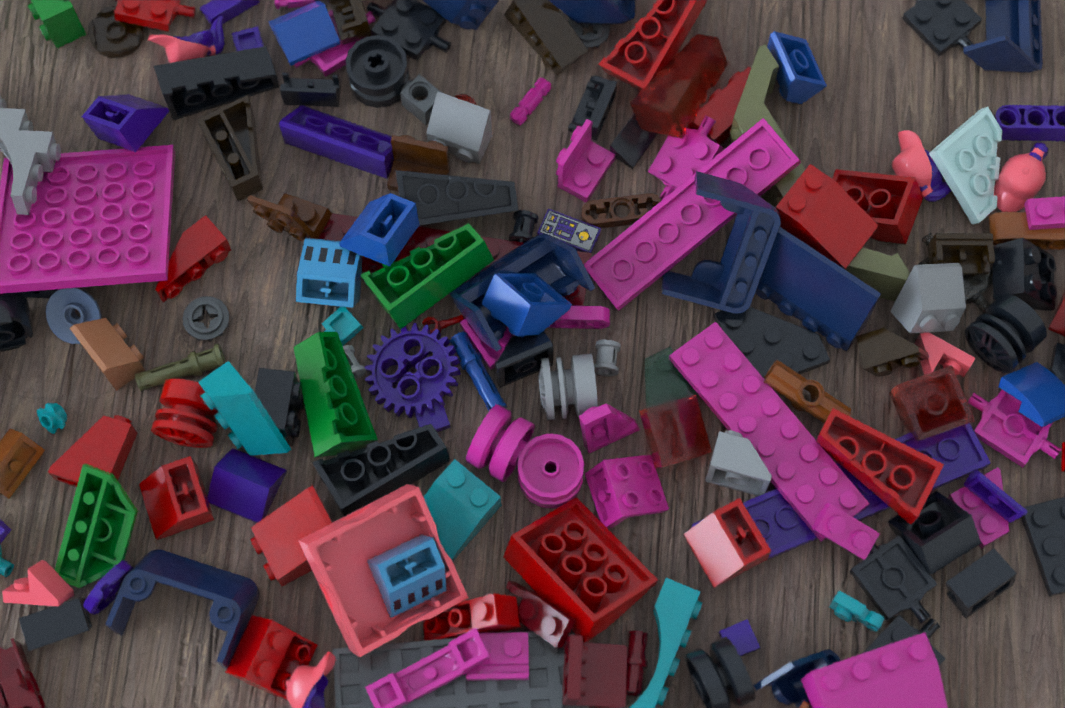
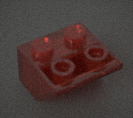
(675, 431)

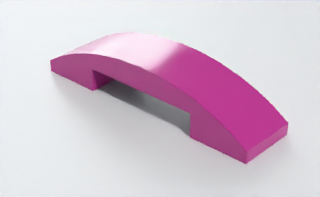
(430, 672)

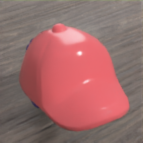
(194, 46)
(917, 163)
(1021, 179)
(308, 683)

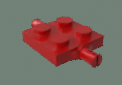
(151, 13)

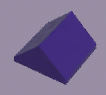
(245, 485)

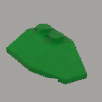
(96, 528)

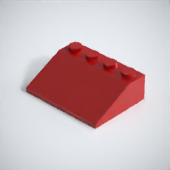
(579, 567)

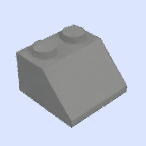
(460, 127)
(931, 298)
(737, 465)

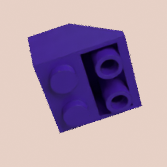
(124, 119)

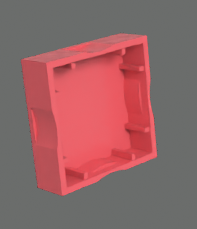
(341, 567)

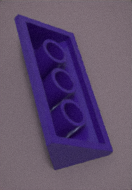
(338, 140)

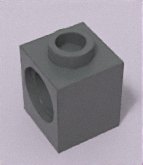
(414, 89)

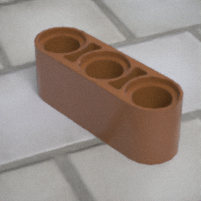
(1014, 225)

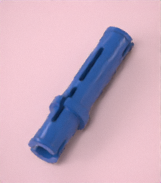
(472, 363)

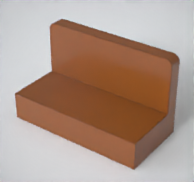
(17, 458)

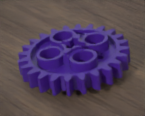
(429, 388)

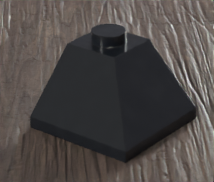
(523, 357)

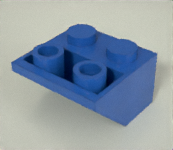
(382, 229)

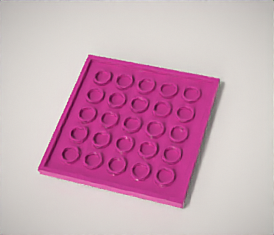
(93, 222)

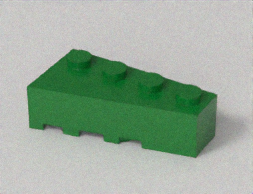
(58, 20)
(428, 274)
(331, 397)

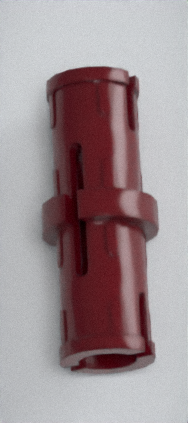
(636, 662)

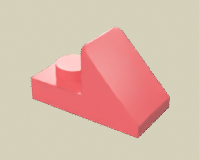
(944, 354)
(41, 587)

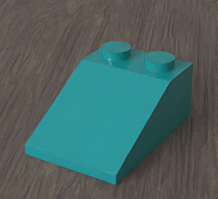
(460, 507)

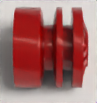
(186, 415)

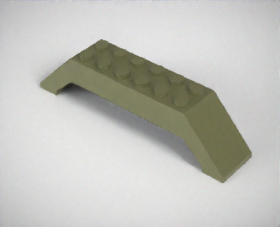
(878, 270)

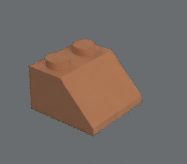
(109, 351)

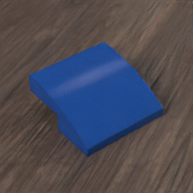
(1038, 391)

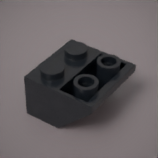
(1025, 273)
(282, 399)

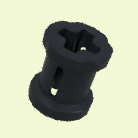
(523, 226)

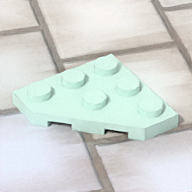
(971, 163)

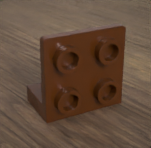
(417, 157)
(293, 215)

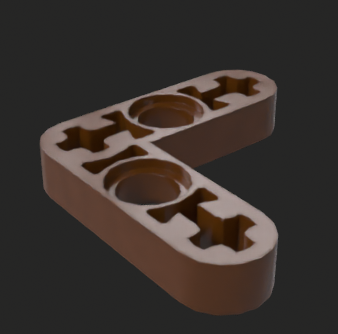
(601, 204)

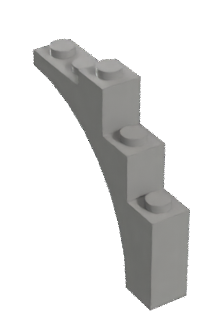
(28, 153)

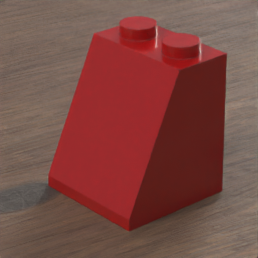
(279, 535)

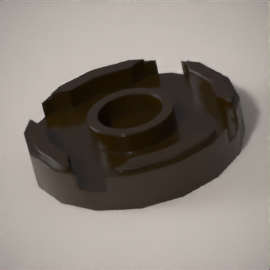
(114, 37)

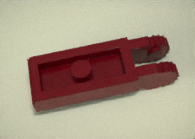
(542, 615)

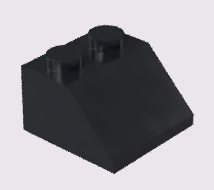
(938, 533)

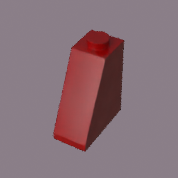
(102, 446)

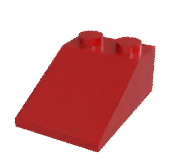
(887, 199)
(825, 217)

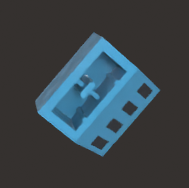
(328, 274)
(409, 574)

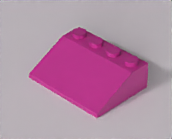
(886, 677)

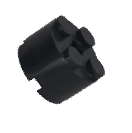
(14, 321)

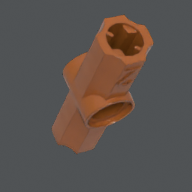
(791, 385)

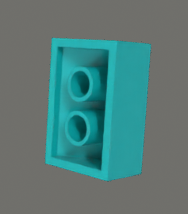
(241, 412)

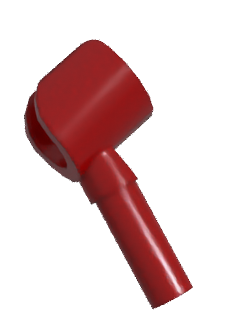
(442, 323)

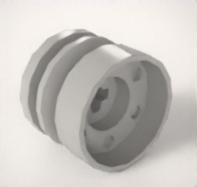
(568, 386)

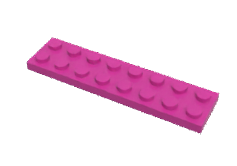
(686, 219)
(751, 407)

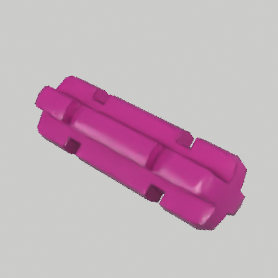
(530, 101)

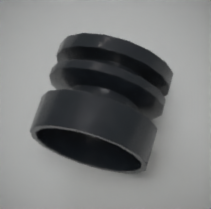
(1006, 333)

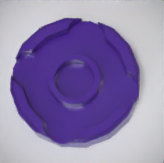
(104, 592)

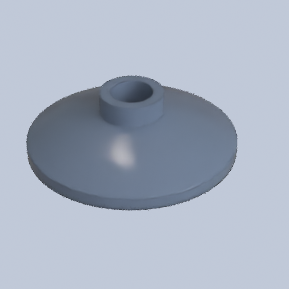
(62, 315)

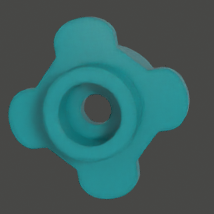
(52, 417)

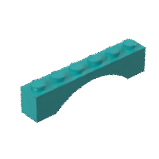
(672, 613)

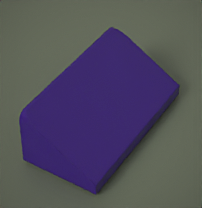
(225, 8)
(994, 496)

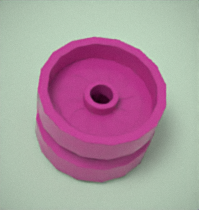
(499, 442)
(547, 453)

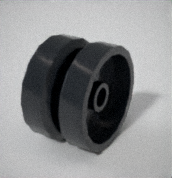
(377, 71)
(720, 675)

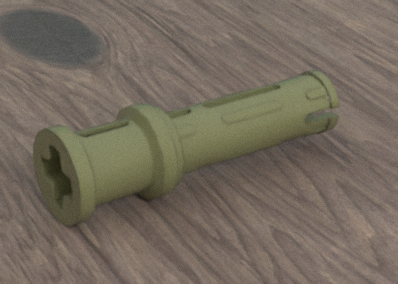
(193, 364)

